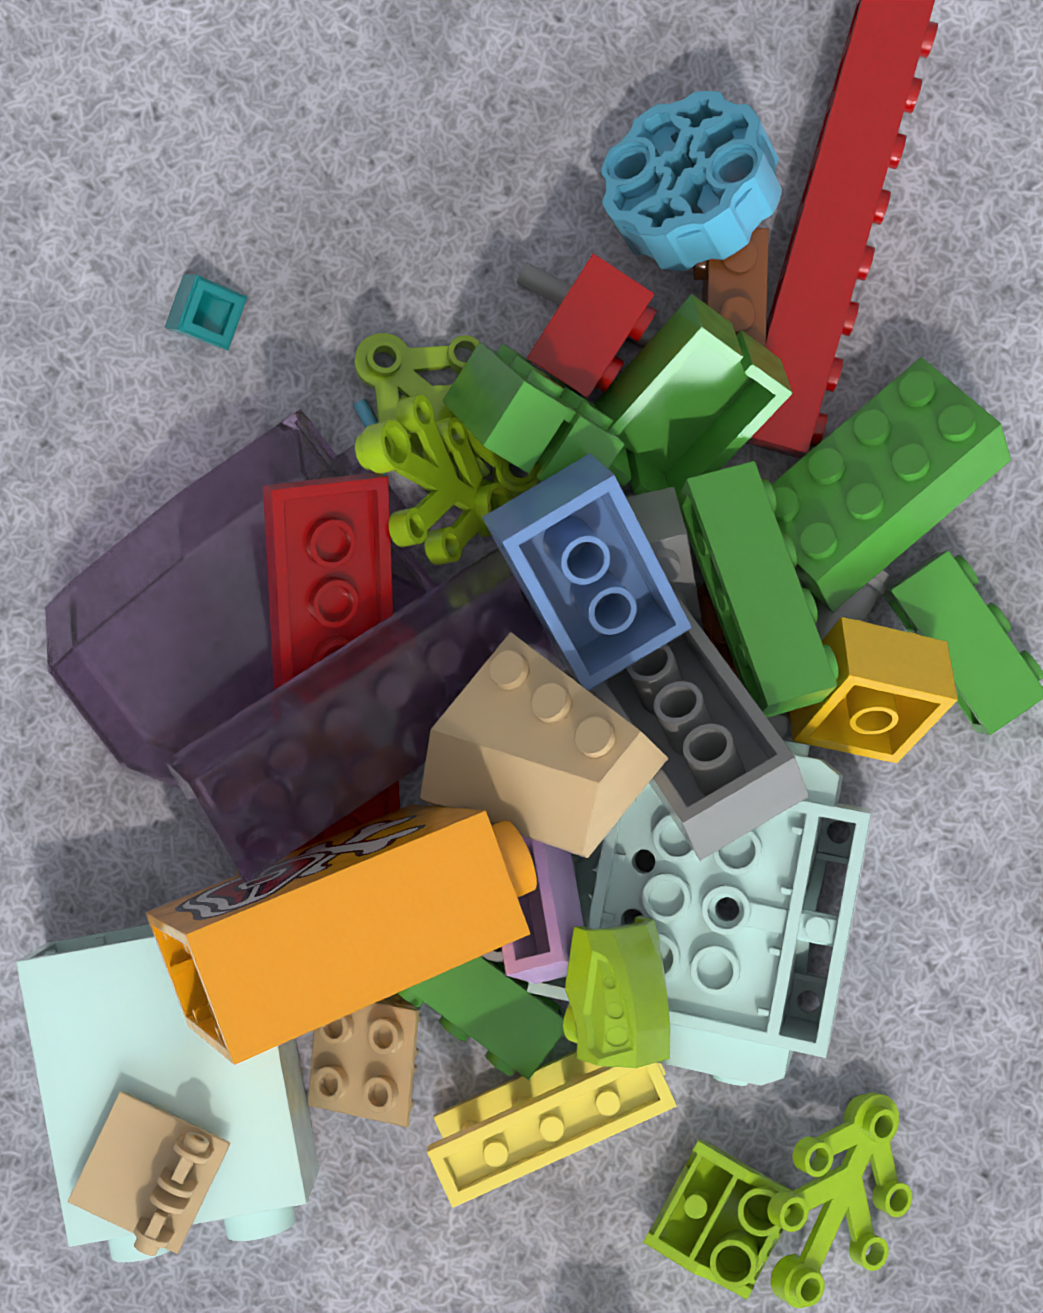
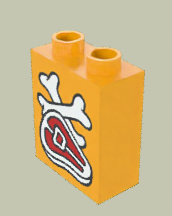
(342, 925)

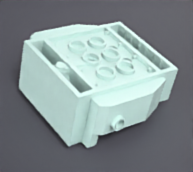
(740, 977)

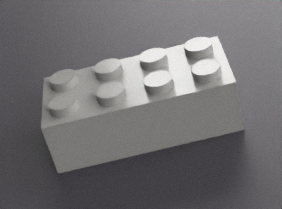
(723, 753)

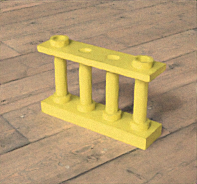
(540, 1121)

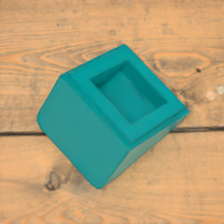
(206, 311)

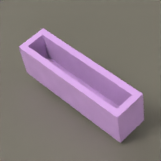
(550, 916)

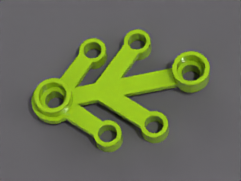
(403, 377)
(387, 448)
(867, 1132)

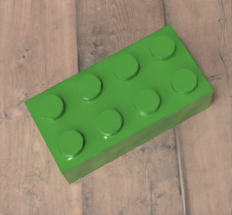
(885, 480)

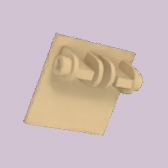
(367, 1063)
(149, 1173)

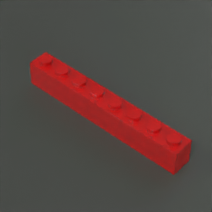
(838, 210)

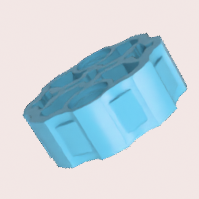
(691, 180)

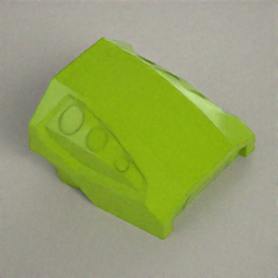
(618, 996)
(710, 1223)

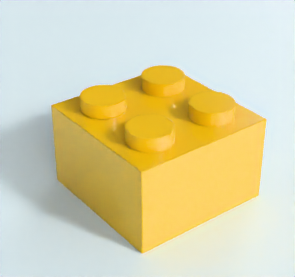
(886, 692)

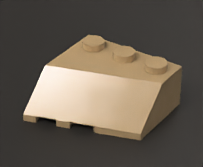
(537, 753)

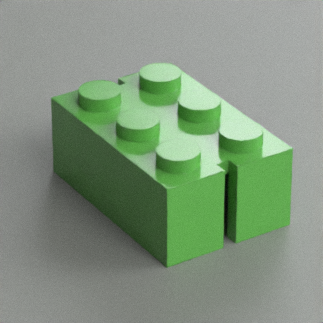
(690, 399)
(528, 413)

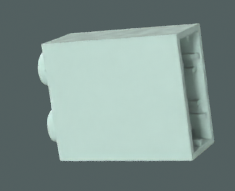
(111, 1024)

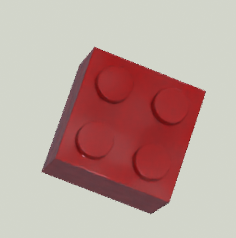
(591, 327)

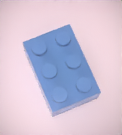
(588, 571)

